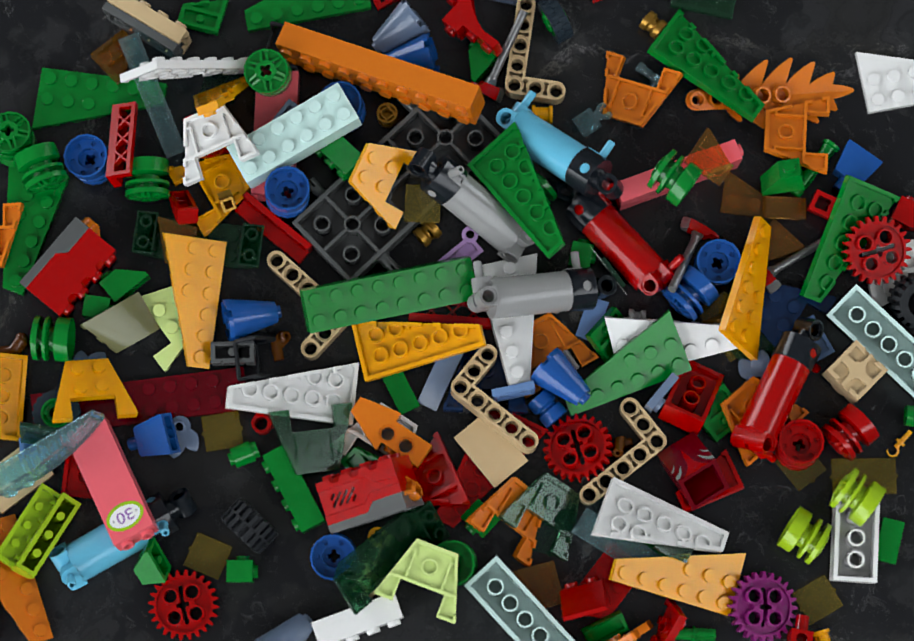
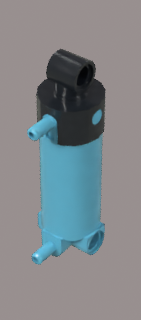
(561, 154)
(95, 550)

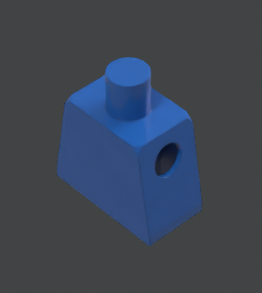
(856, 163)
(155, 436)

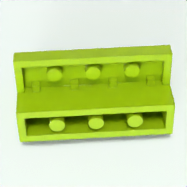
(37, 531)

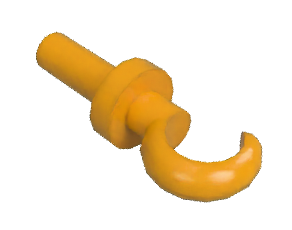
(900, 442)

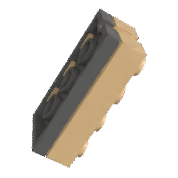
(152, 26)

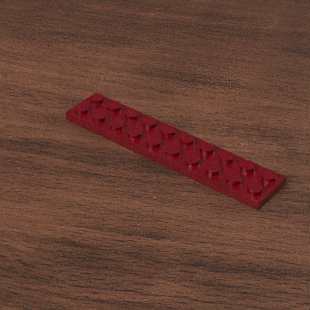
(180, 394)

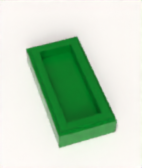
(401, 393)
(889, 540)
(606, 627)

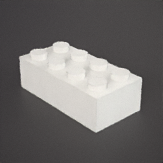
(854, 548)
(349, 626)

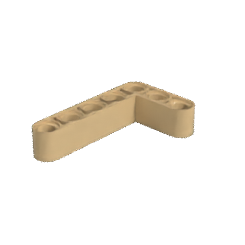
(521, 57)
(303, 280)
(488, 403)
(628, 458)

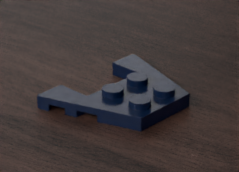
(783, 309)
(493, 379)

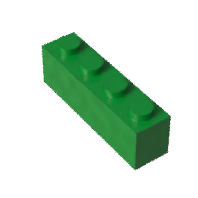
(340, 156)
(294, 490)

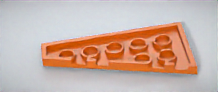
(21, 596)

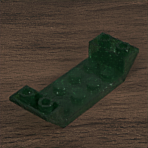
(242, 245)
(374, 559)

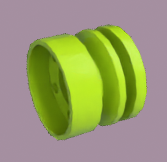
(858, 497)
(804, 535)

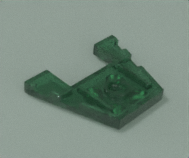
(313, 449)
(551, 503)

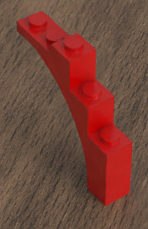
(463, 22)

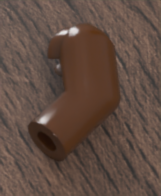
(17, 346)
(277, 346)
(620, 444)

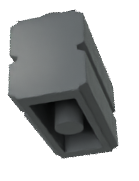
(223, 353)

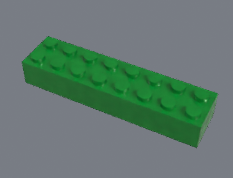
(387, 294)

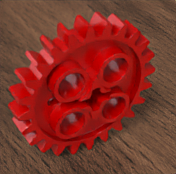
(871, 232)
(559, 454)
(164, 609)

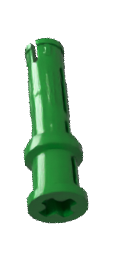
(809, 175)

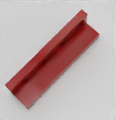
(117, 142)
(275, 229)
(449, 318)

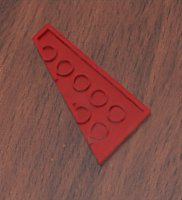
(474, 481)

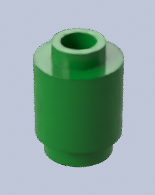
(243, 454)

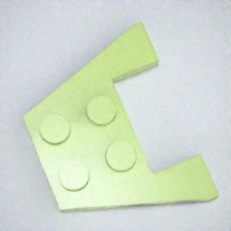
(163, 309)
(429, 568)

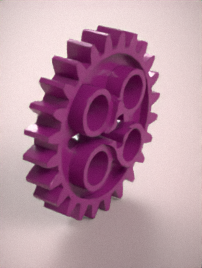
(743, 606)

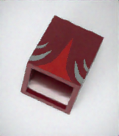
(693, 470)

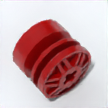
(854, 428)
(811, 446)

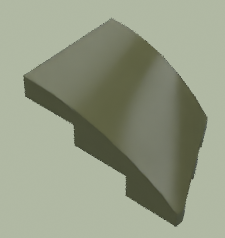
(123, 323)

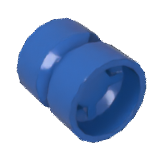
(546, 407)

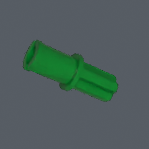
(696, 634)

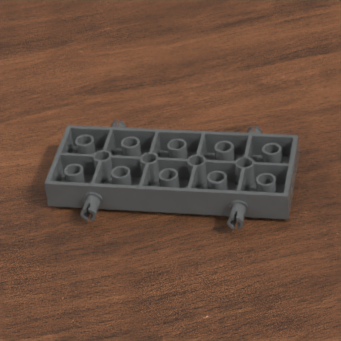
(347, 227)

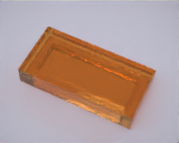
(784, 208)

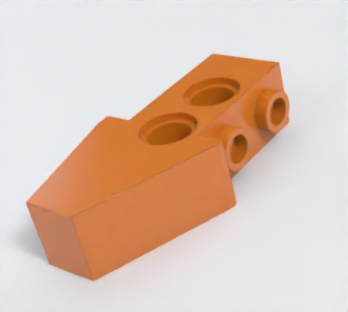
(376, 418)

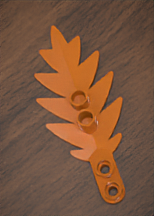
(777, 91)

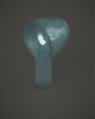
(653, 77)

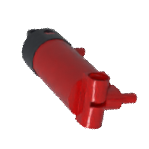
(618, 240)
(779, 388)

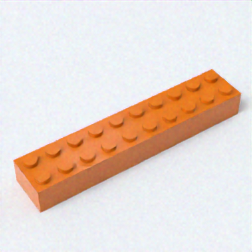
(381, 73)

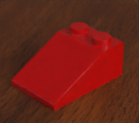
(691, 398)
(584, 598)

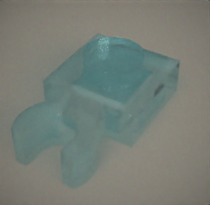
(589, 121)

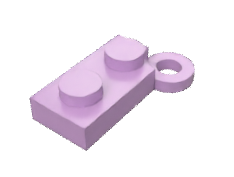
(467, 247)

